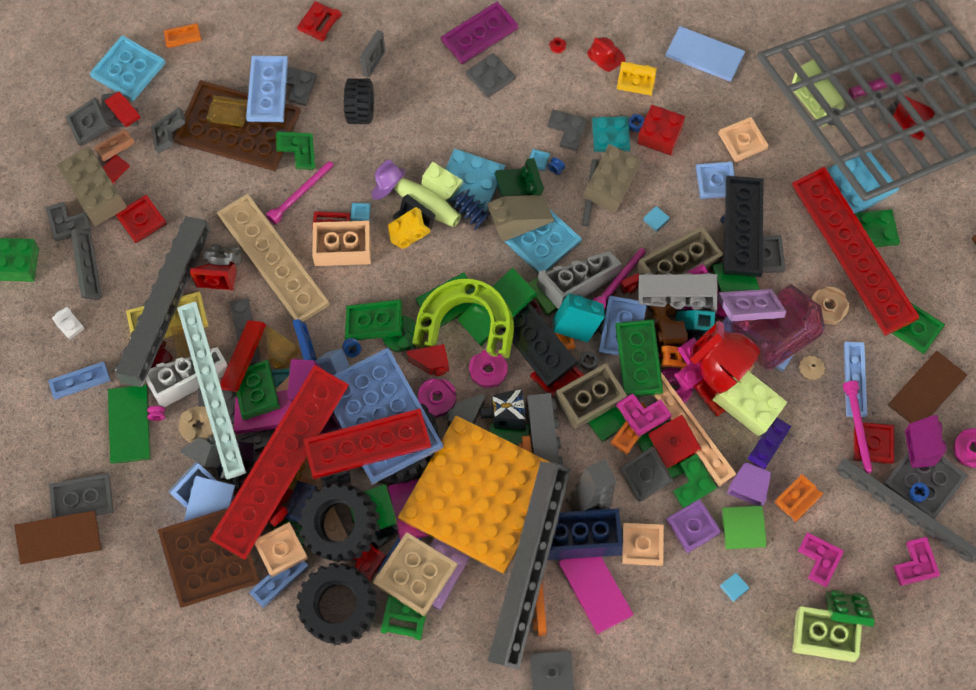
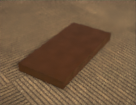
(927, 388)
(58, 537)

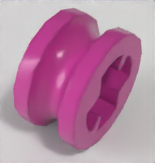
(156, 413)

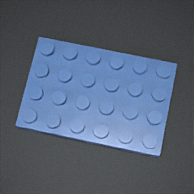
(376, 392)

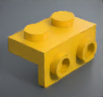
(636, 78)
(407, 229)

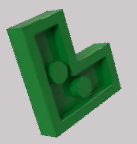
(301, 145)
(698, 482)

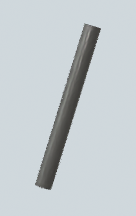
(588, 204)

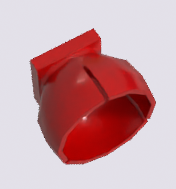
(722, 354)

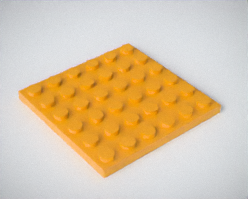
(475, 494)

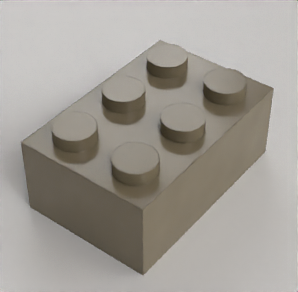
(611, 178)
(589, 396)

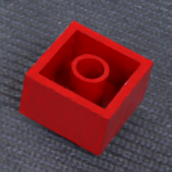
(661, 129)

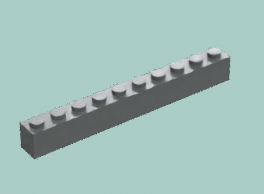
(162, 302)
(529, 565)

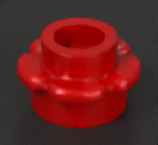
(557, 48)

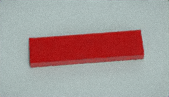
(242, 355)

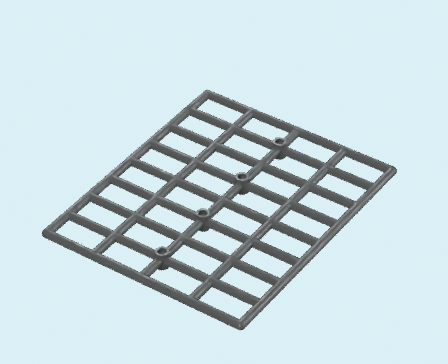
(875, 98)

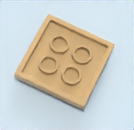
(415, 574)

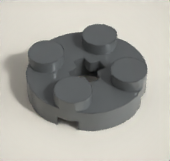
(222, 255)

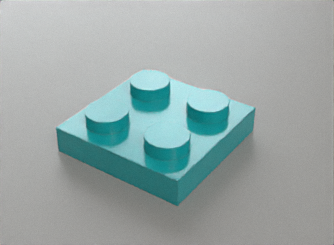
(610, 131)

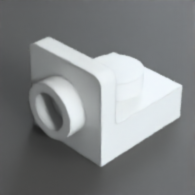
(68, 323)

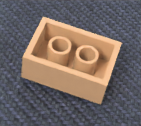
(341, 243)

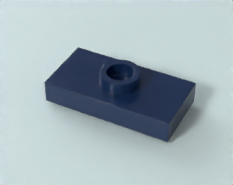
(300, 493)

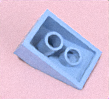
(182, 488)

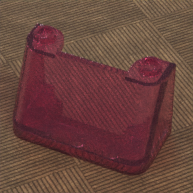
(784, 336)

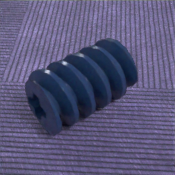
(471, 208)

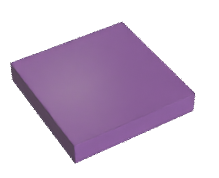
(693, 526)

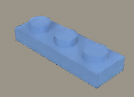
(79, 380)
(271, 587)

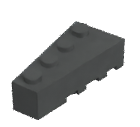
(543, 427)
(594, 490)

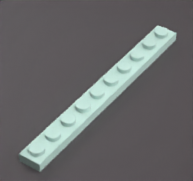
(211, 391)

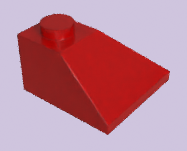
(214, 276)

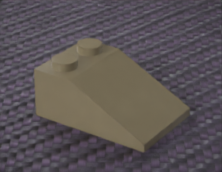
(519, 214)

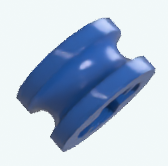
(632, 126)
(556, 166)
(350, 342)
(918, 498)

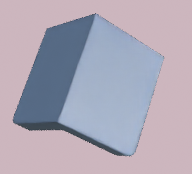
(333, 361)

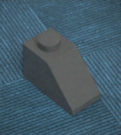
(467, 409)
(203, 452)

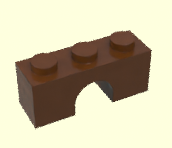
(668, 331)

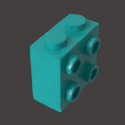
(578, 317)

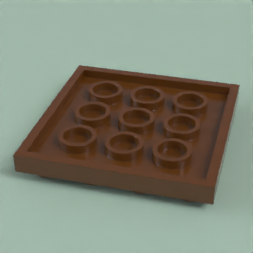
(201, 566)

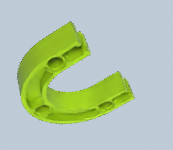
(456, 293)

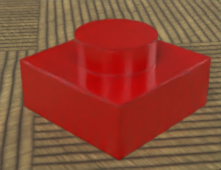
(630, 284)

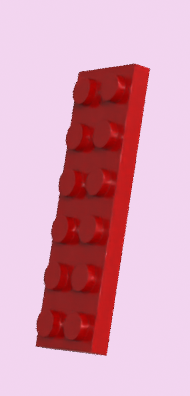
(366, 443)

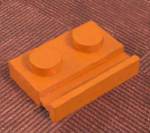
(798, 498)

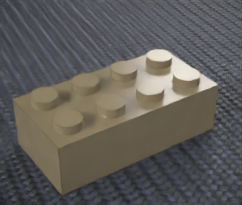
(92, 186)
(682, 255)

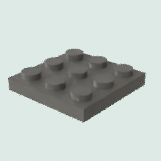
(940, 479)

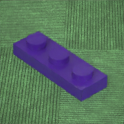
(769, 443)

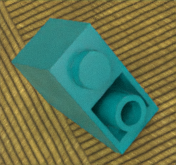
(696, 320)

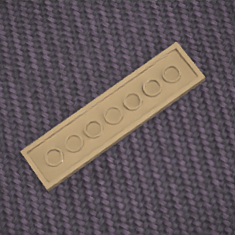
(273, 259)

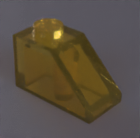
(280, 349)

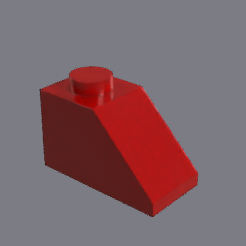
(430, 359)

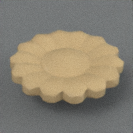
(812, 368)

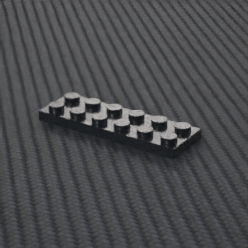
(743, 226)
(541, 346)

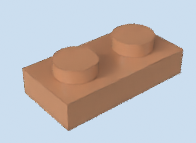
(114, 145)

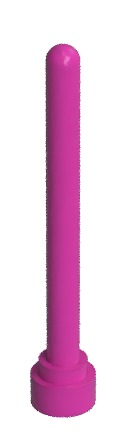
(275, 214)
(621, 276)
(851, 389)

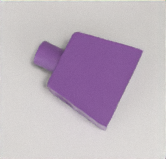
(751, 484)

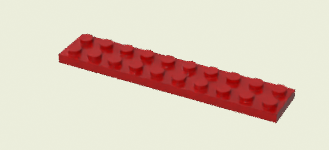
(855, 251)
(279, 462)

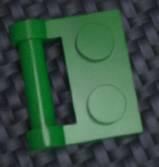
(400, 611)

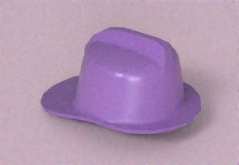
(386, 177)

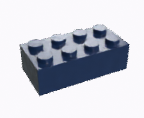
(587, 535)

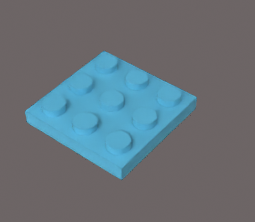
(127, 68)
(476, 175)
(866, 180)
(545, 245)

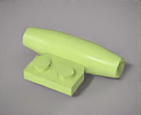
(435, 189)

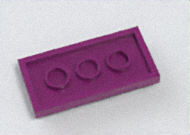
(479, 32)

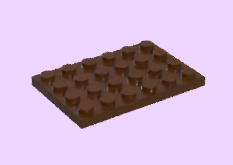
(248, 144)

